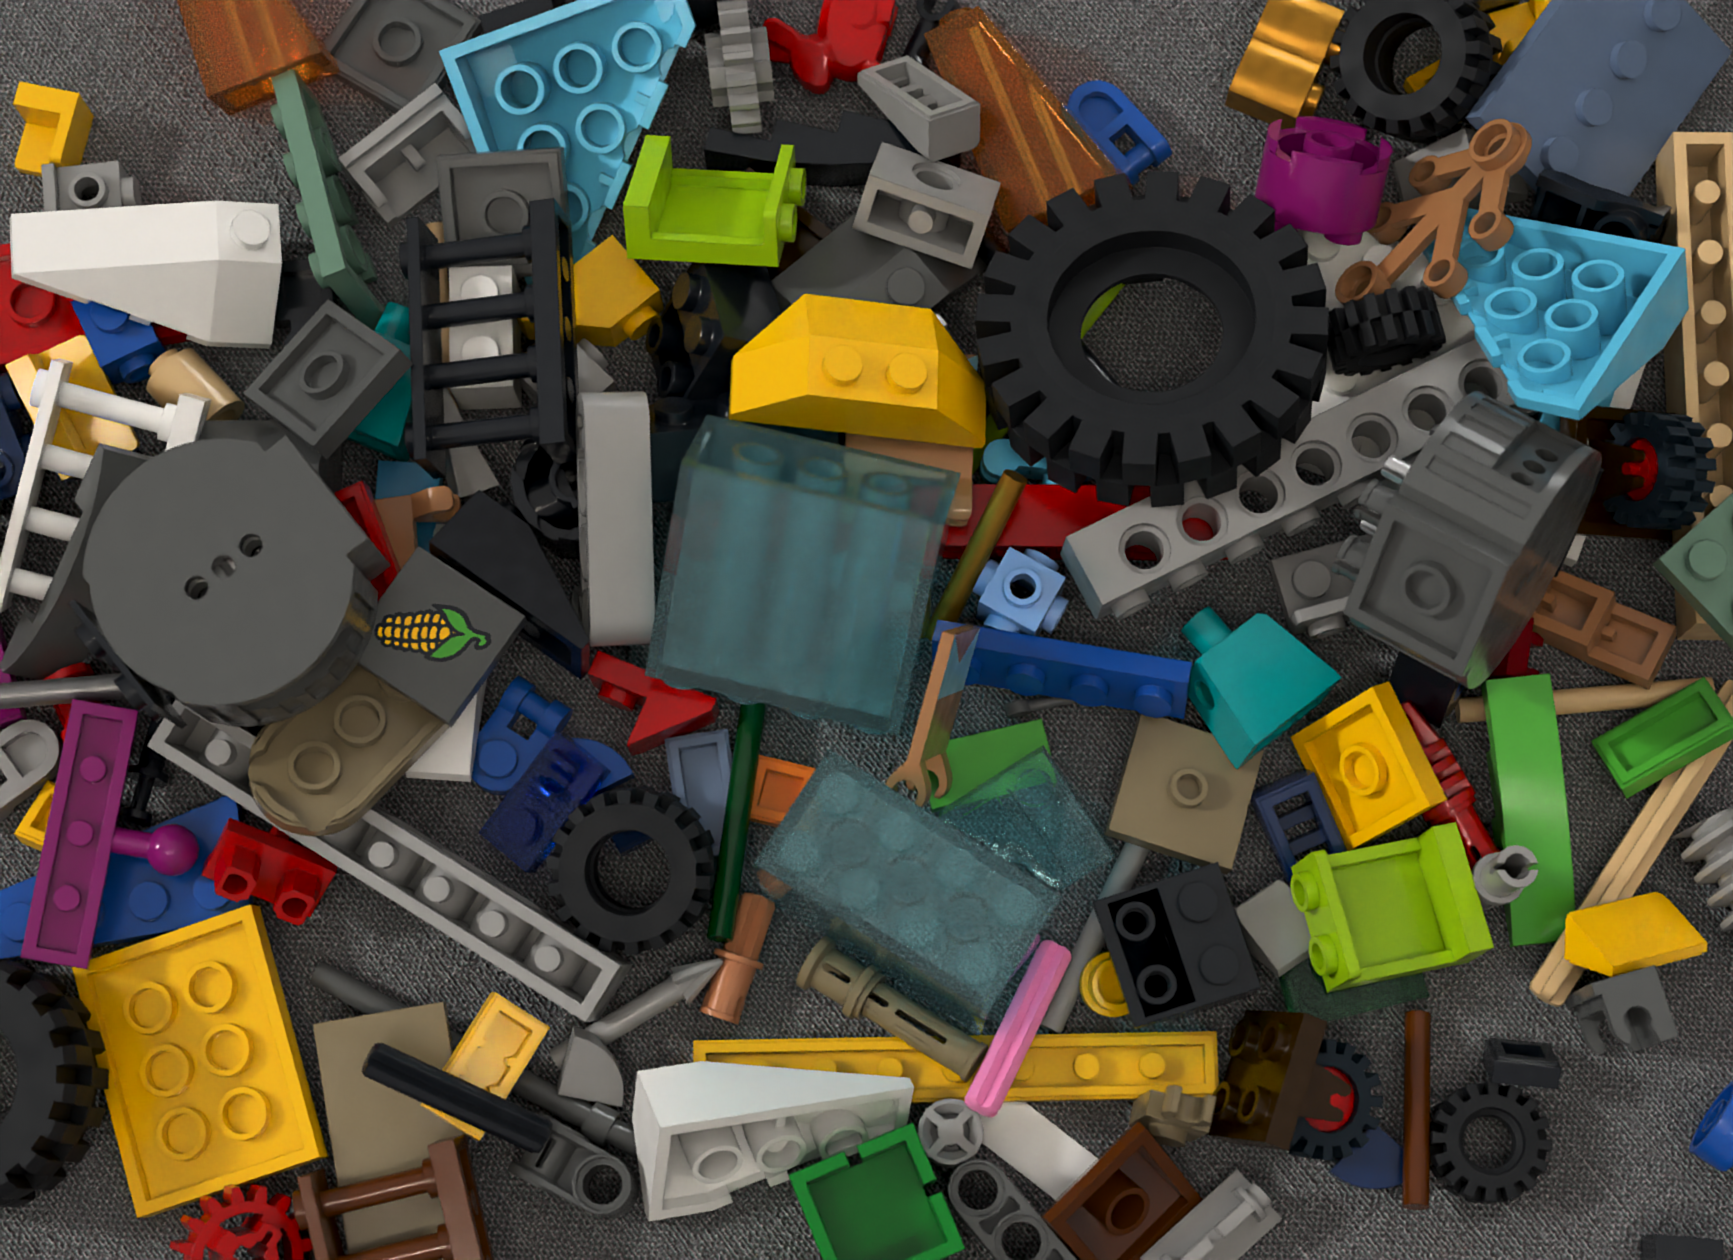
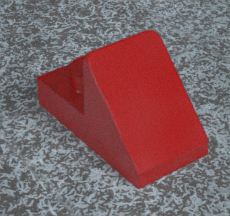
(665, 709)

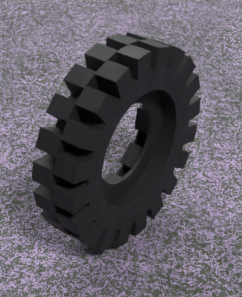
(1125, 437)

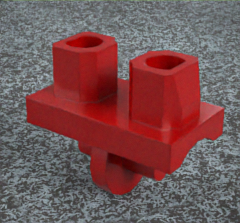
(269, 868)

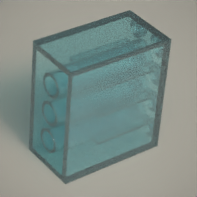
(800, 574)
(905, 892)

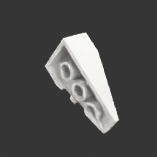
(179, 265)
(730, 1125)

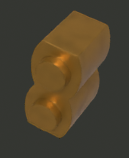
(1284, 61)

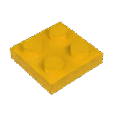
(1369, 766)

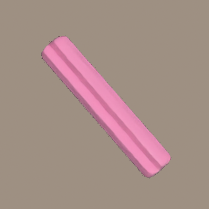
(1018, 1028)

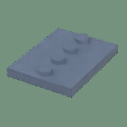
(1603, 86)

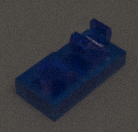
(542, 799)

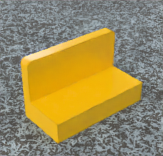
(74, 429)

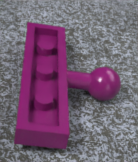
(85, 834)

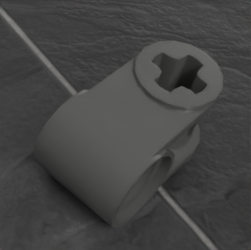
(567, 1169)

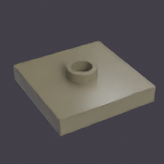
(1181, 794)

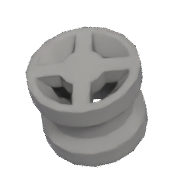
(955, 1126)

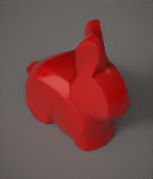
(845, 42)

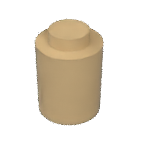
(187, 372)

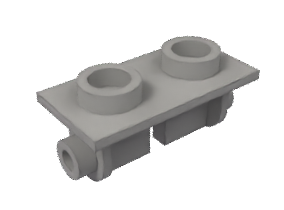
(1220, 1225)

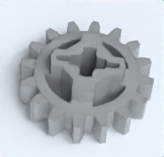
(739, 67)

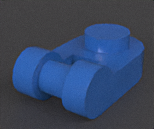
(1110, 115)
(502, 753)

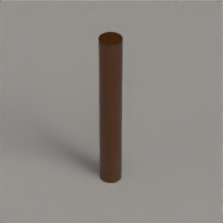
(1416, 1110)

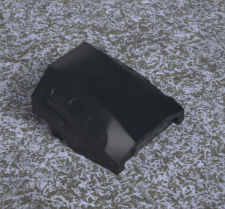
(1580, 205)

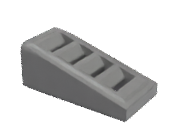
(927, 111)

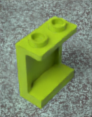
(710, 212)
(1390, 909)

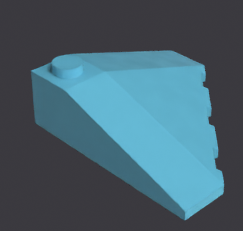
(575, 82)
(1569, 310)

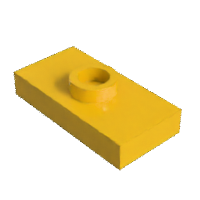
(493, 1052)

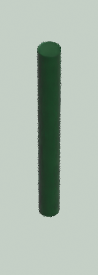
(736, 823)

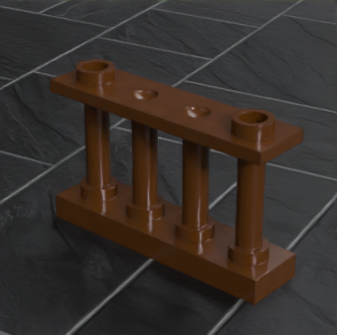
(443, 1175)

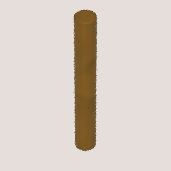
(978, 549)

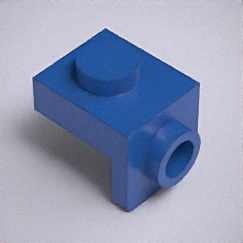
(120, 344)

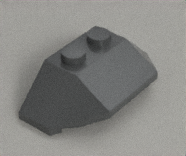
(872, 270)

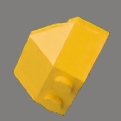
(860, 373)

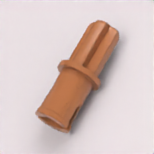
(733, 979)

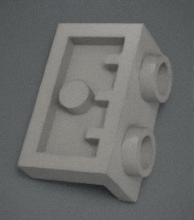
(1311, 592)

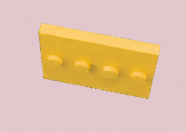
(200, 1061)

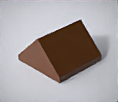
(1122, 1201)

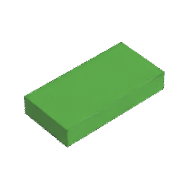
(1665, 737)
(984, 755)

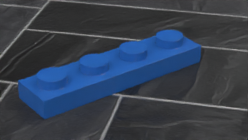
(1076, 672)

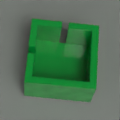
(879, 1204)

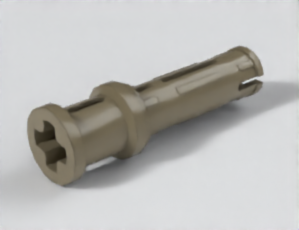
(858, 998)

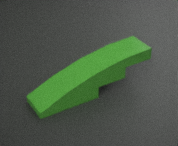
(1530, 802)

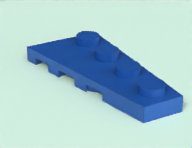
(136, 897)

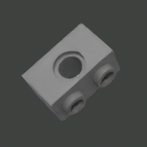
(926, 205)

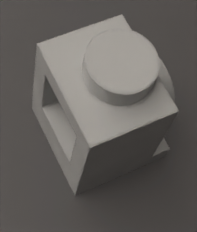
(67, 184)

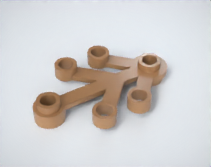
(1492, 157)

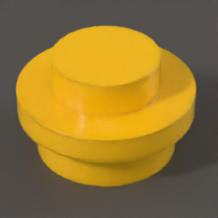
(1101, 987)

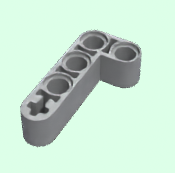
(614, 518)

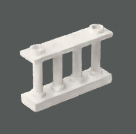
(50, 393)

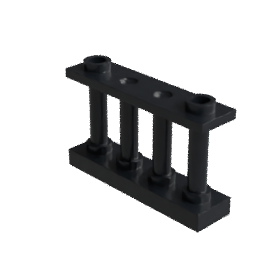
(548, 362)

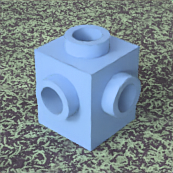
(1028, 616)

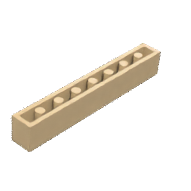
(1697, 183)

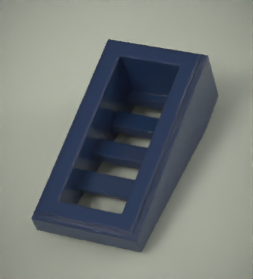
(1316, 807)

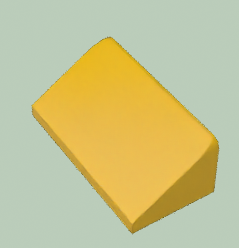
(1630, 935)

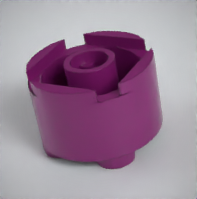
(1323, 177)

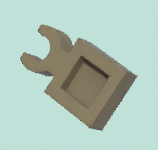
(1173, 1115)

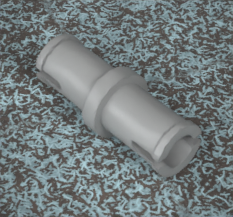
(1503, 875)

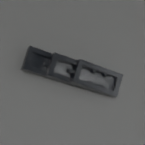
(827, 156)

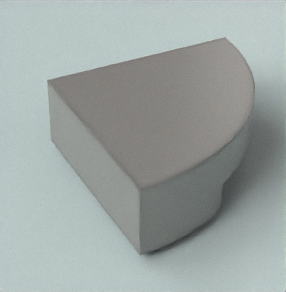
(590, 1071)

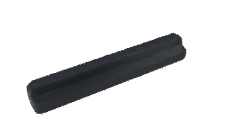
(457, 1098)

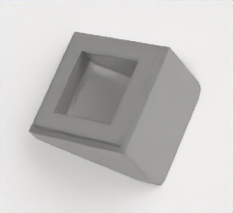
(1274, 928)

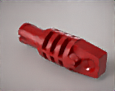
(1455, 786)

